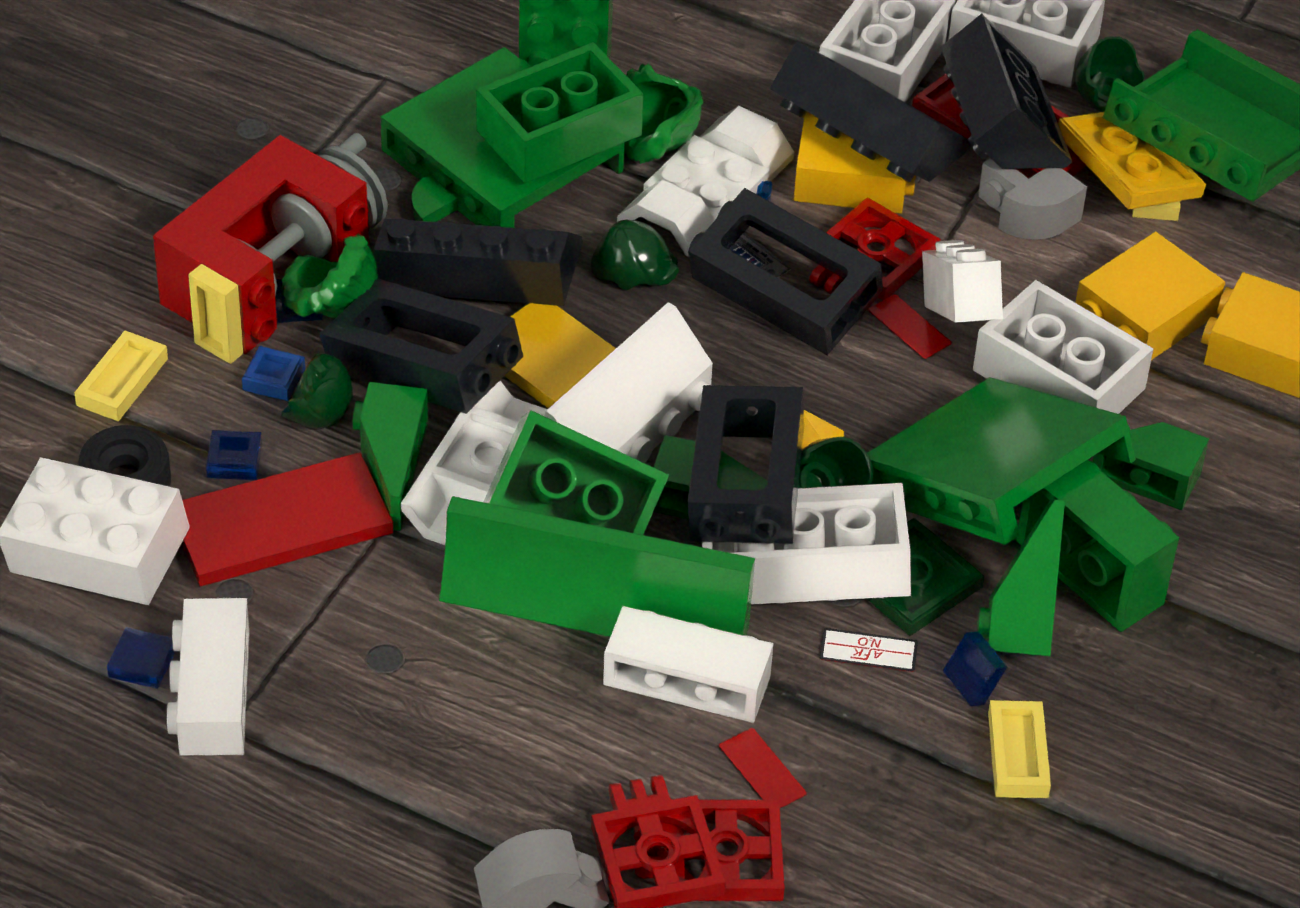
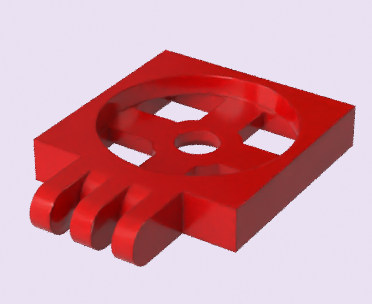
(873, 215)
(648, 814)
(760, 814)

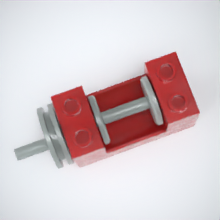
(257, 214)

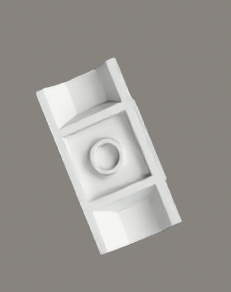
(710, 171)
(465, 460)

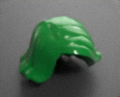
(668, 114)
(328, 286)

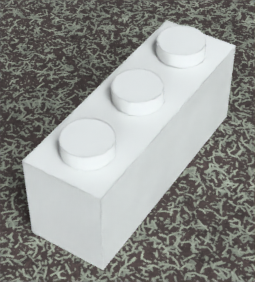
(962, 282)
(688, 664)
(210, 677)

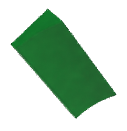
(586, 572)

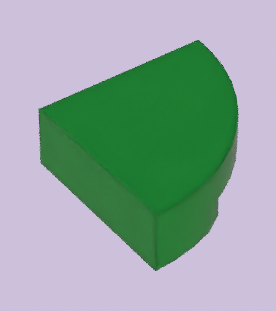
(432, 200)

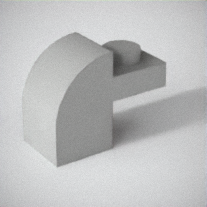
(1034, 205)
(538, 870)

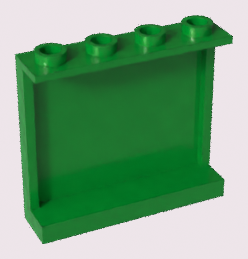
(1216, 116)
(440, 138)
(994, 452)

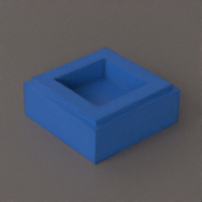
(273, 373)

